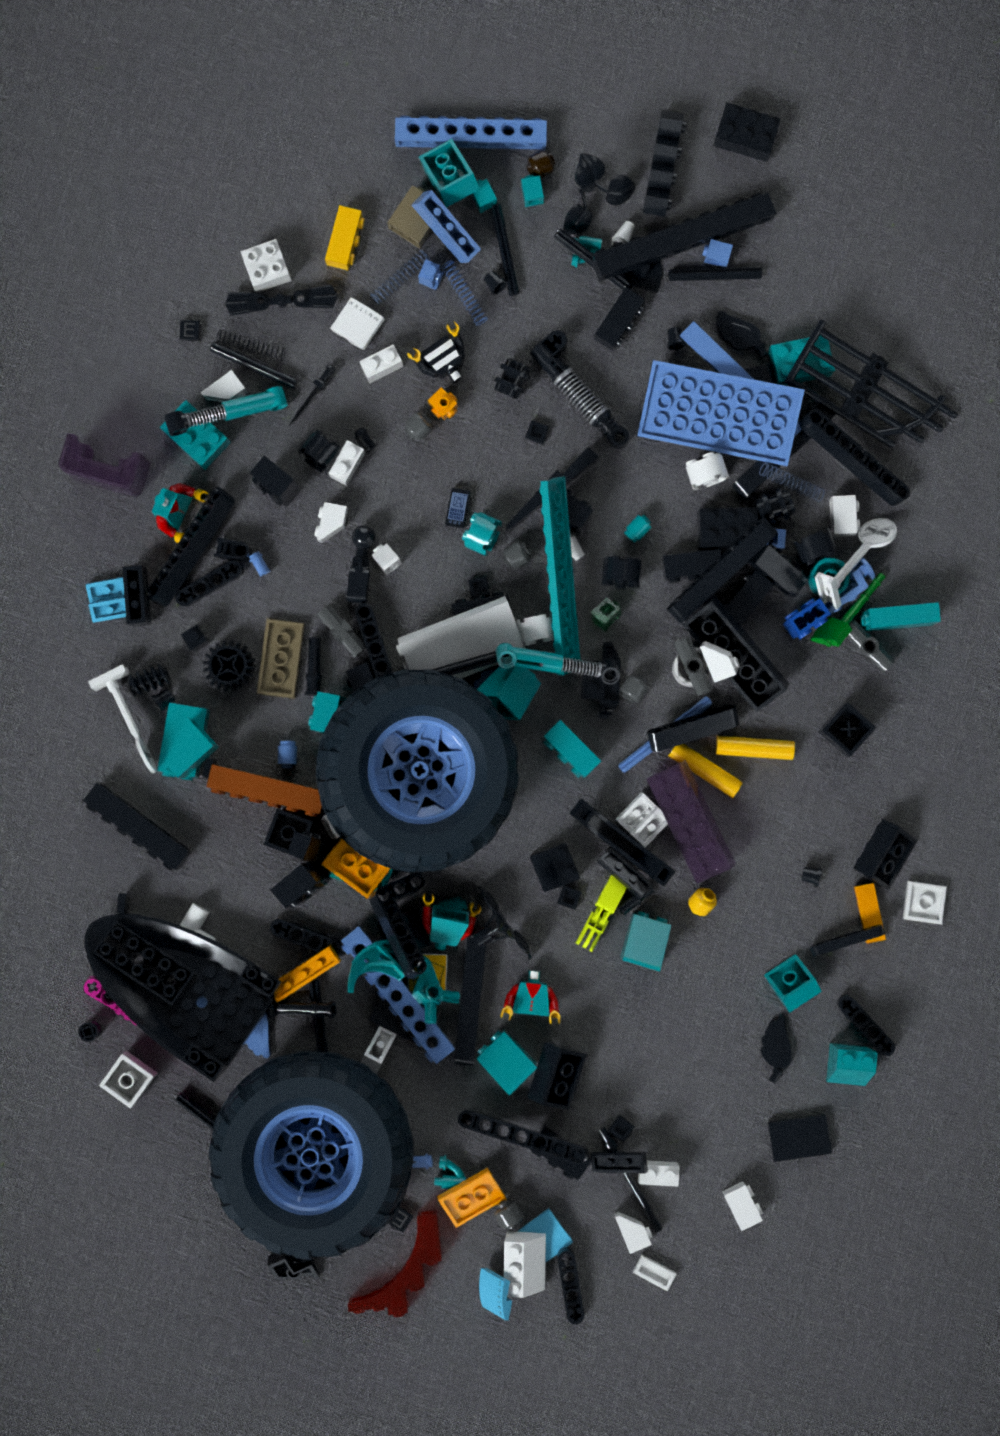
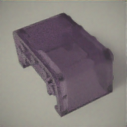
(125, 479)

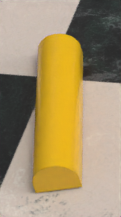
(755, 747)
(706, 769)

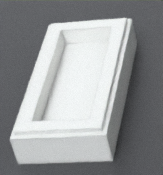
(654, 1272)

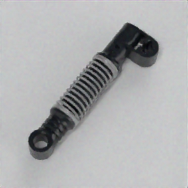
(576, 389)

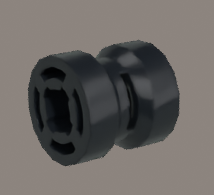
(92, 1027)

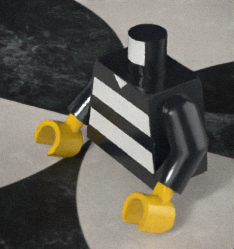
(442, 357)

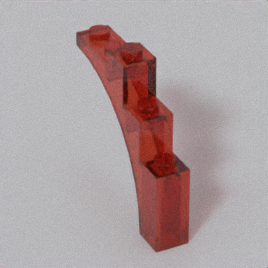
(412, 1275)

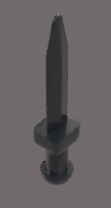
(320, 384)

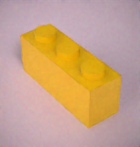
(344, 238)

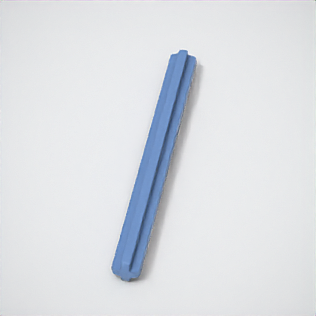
(645, 749)

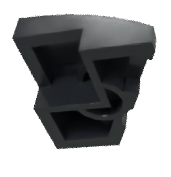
(287, 1267)

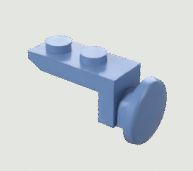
(857, 585)

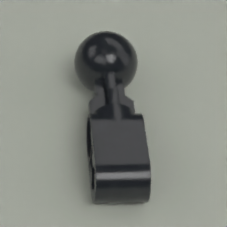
(359, 574)

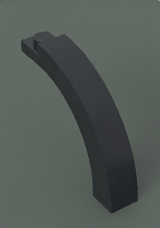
(622, 842)

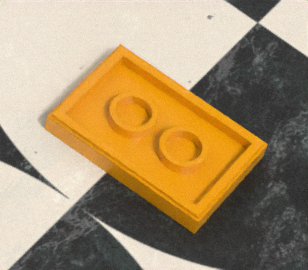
(354, 868)
(471, 1197)

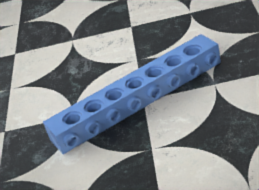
(479, 139)
(444, 1045)

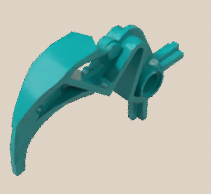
(426, 982)

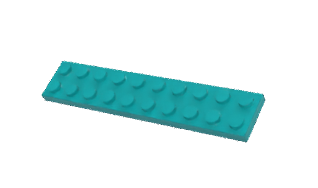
(560, 568)

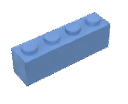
(446, 226)

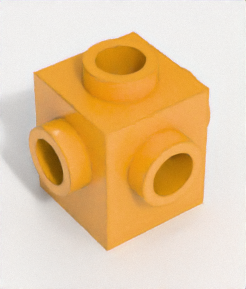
(440, 398)

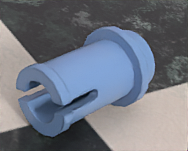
(259, 563)
(423, 1161)

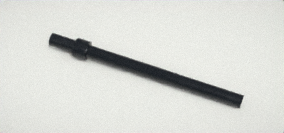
(611, 1146)

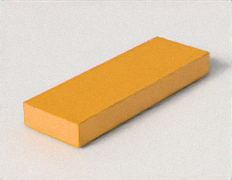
(868, 908)

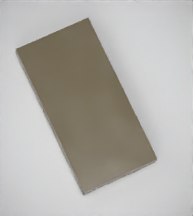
(280, 658)

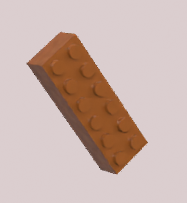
(263, 788)

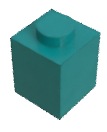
(532, 190)
(484, 197)

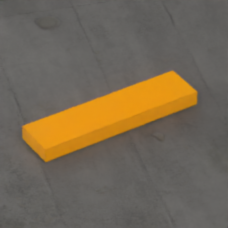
(307, 972)

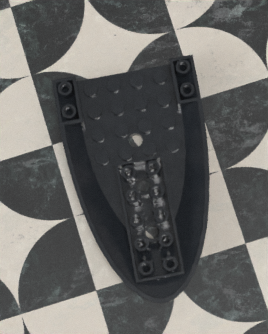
(202, 968)

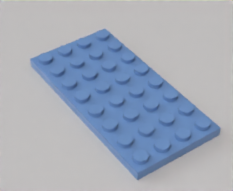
(720, 413)

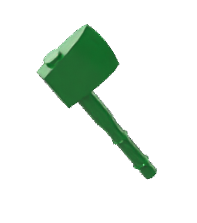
(835, 630)

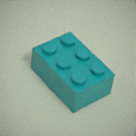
(449, 173)
(785, 354)
(200, 442)
(570, 750)

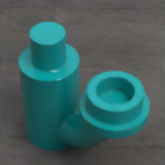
(590, 243)
(449, 1181)

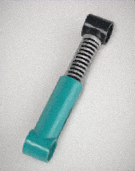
(272, 399)
(555, 663)

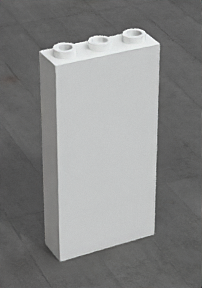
(461, 638)

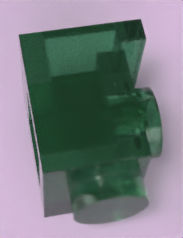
(606, 607)

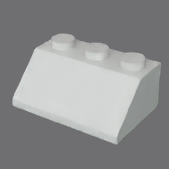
(525, 1263)

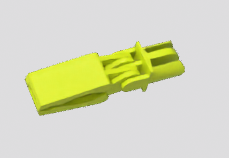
(608, 902)

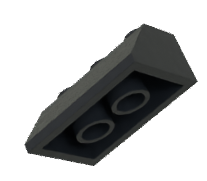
(885, 854)

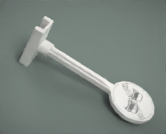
(871, 535)
(110, 680)

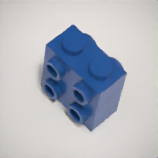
(813, 614)

